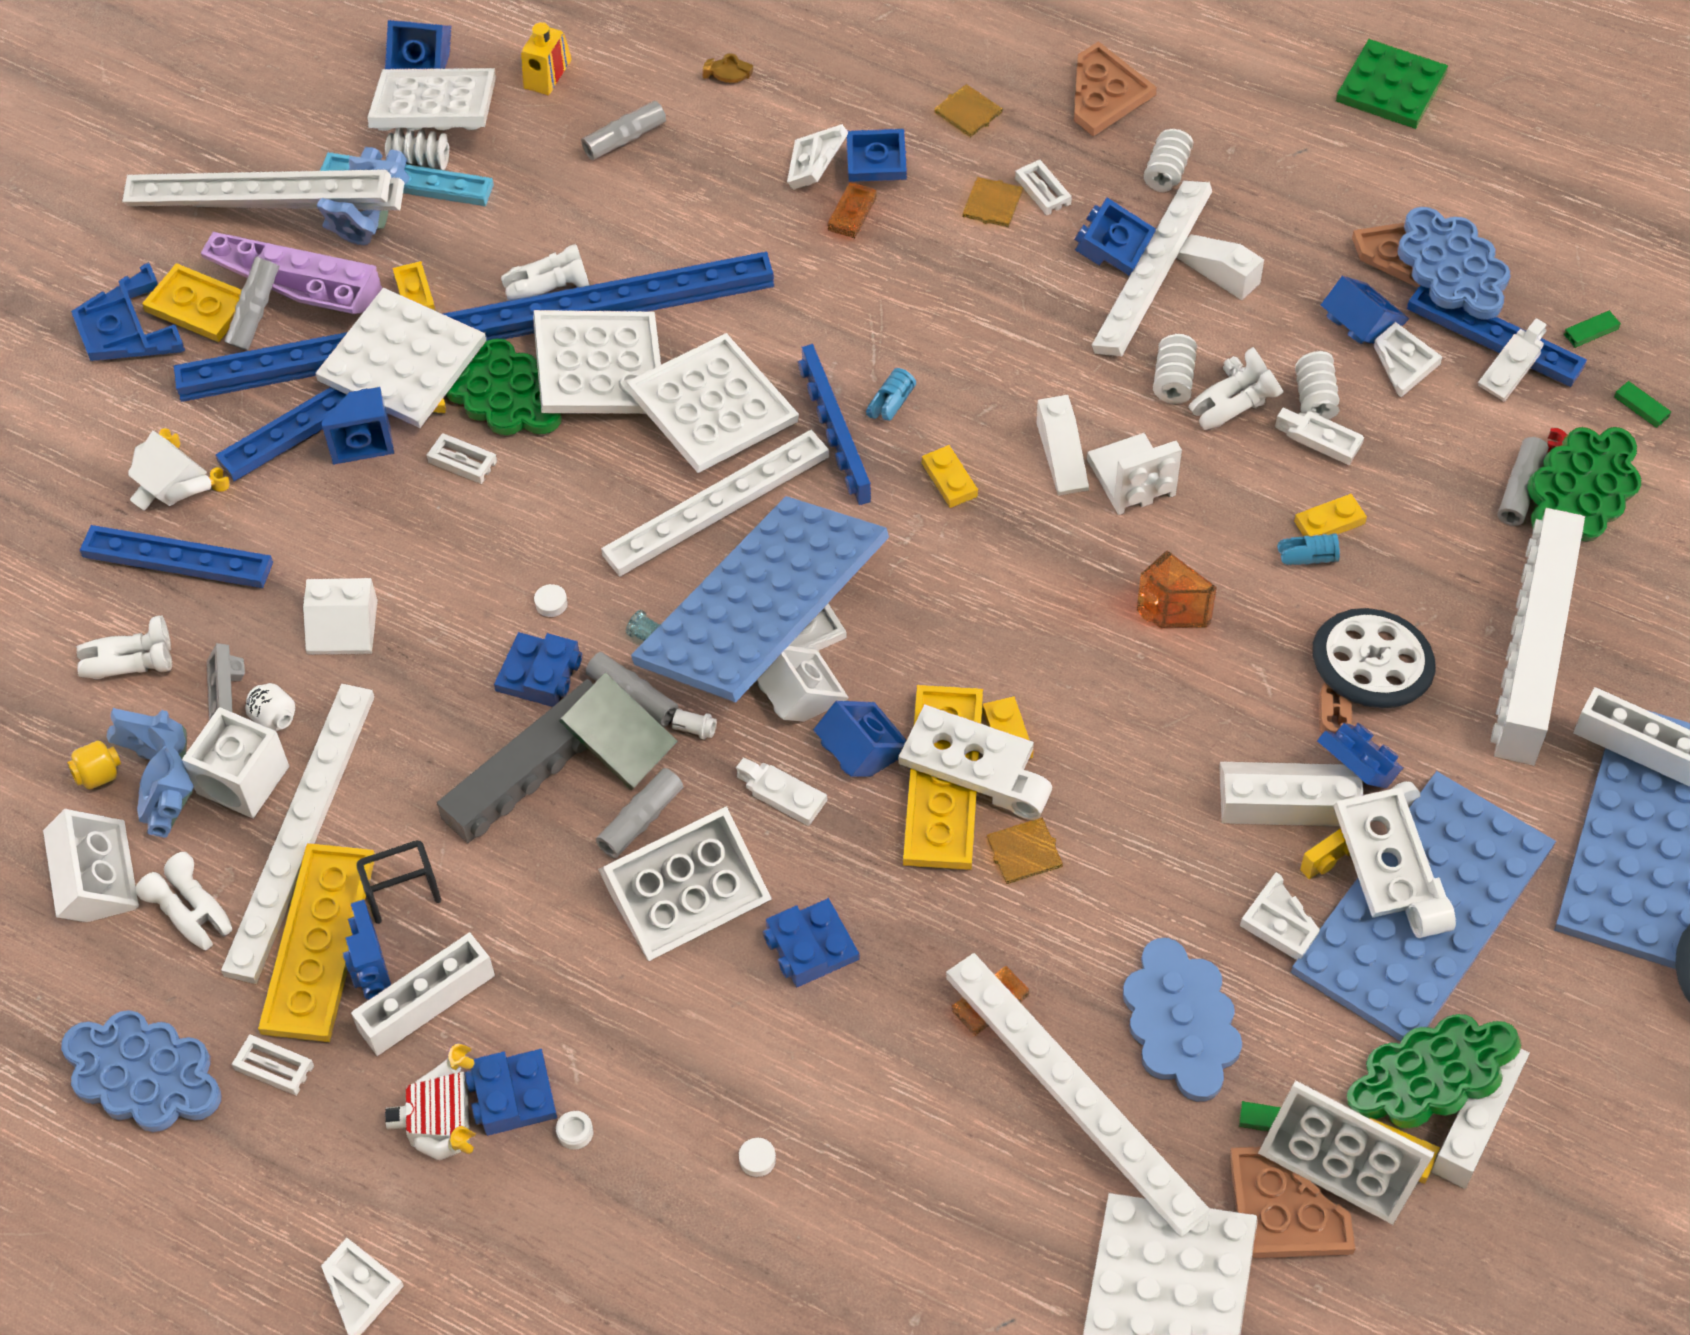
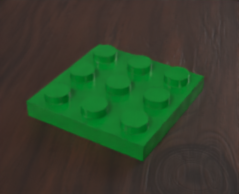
(1392, 83)

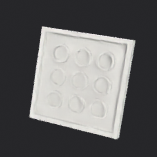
(432, 98)
(405, 352)
(590, 358)
(712, 402)
(1169, 1283)

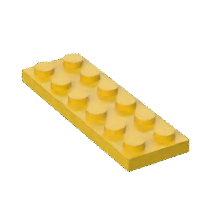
(938, 811)
(310, 958)

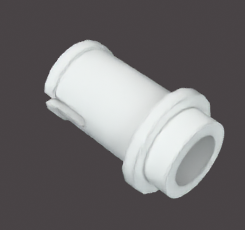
(694, 723)

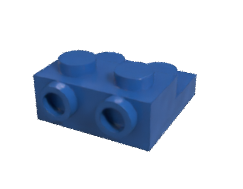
(876, 155)
(1114, 236)
(539, 668)
(1361, 755)
(810, 942)
(365, 956)
(510, 1091)

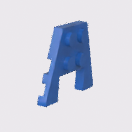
(112, 327)

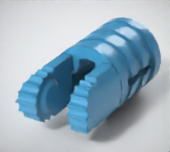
(891, 395)
(1309, 549)

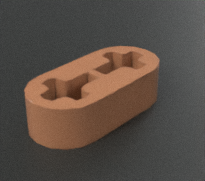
(1328, 709)

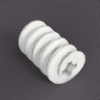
(420, 149)
(1168, 160)
(1175, 368)
(1317, 384)

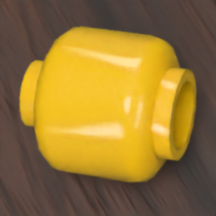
(94, 765)

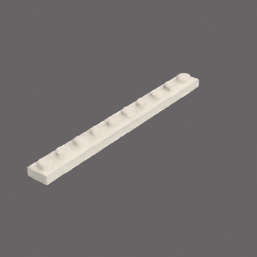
(257, 188)
(299, 827)
(1079, 1095)

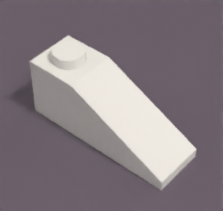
(1223, 263)
(1062, 444)

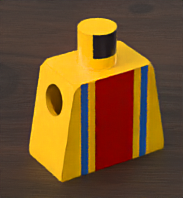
(544, 59)

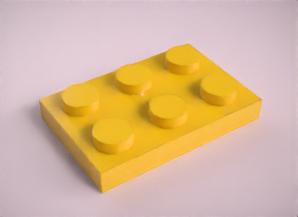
(194, 302)

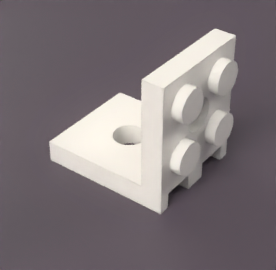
(1136, 471)

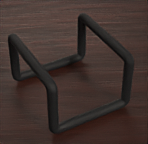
(370, 889)

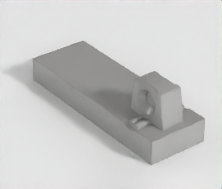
(220, 672)

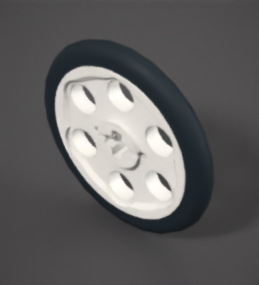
(1379, 692)

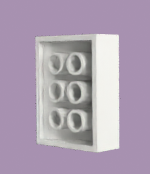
(685, 883)
(1345, 1152)

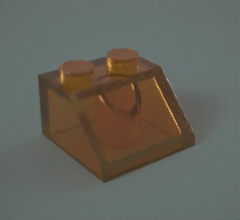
(1175, 595)

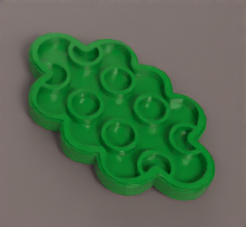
(503, 390)
(1587, 478)
(1434, 1070)

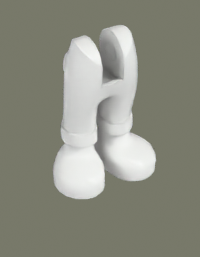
(545, 275)
(1216, 401)
(127, 653)
(179, 872)

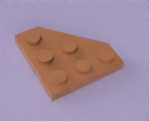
(1106, 89)
(1380, 249)
(1289, 1210)

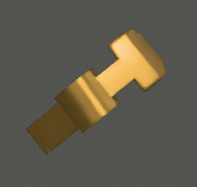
(728, 69)

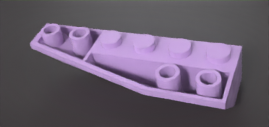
(301, 274)

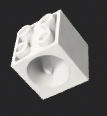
(236, 762)

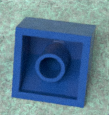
(417, 45)
(1361, 310)
(358, 427)
(860, 737)

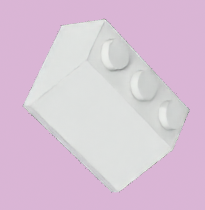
(89, 866)

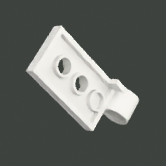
(996, 774)
(1399, 888)

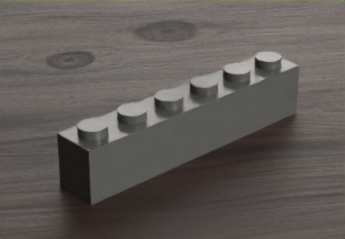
(512, 772)

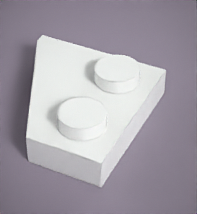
(813, 155)
(1405, 358)
(1280, 920)
(359, 1286)

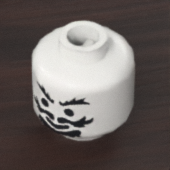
(270, 706)

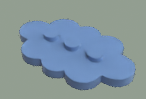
(1454, 263)
(1182, 1019)
(141, 1071)

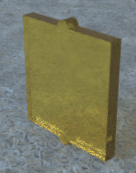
(968, 110)
(992, 202)
(1024, 850)

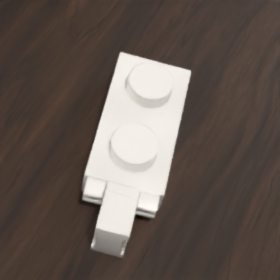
(1514, 361)
(1320, 434)
(781, 790)

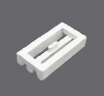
(1038, 189)
(458, 462)
(298, 1077)

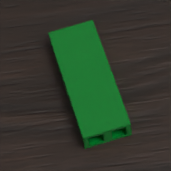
(1592, 329)
(1642, 404)
(1257, 1116)

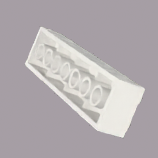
(1537, 637)

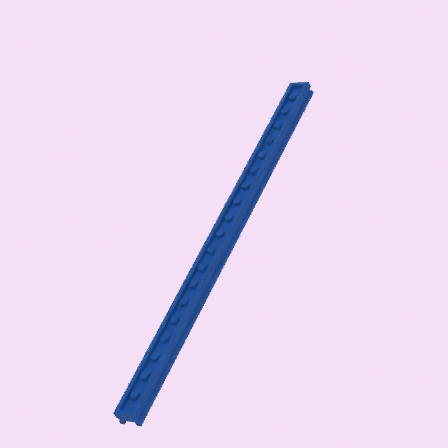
(496, 320)

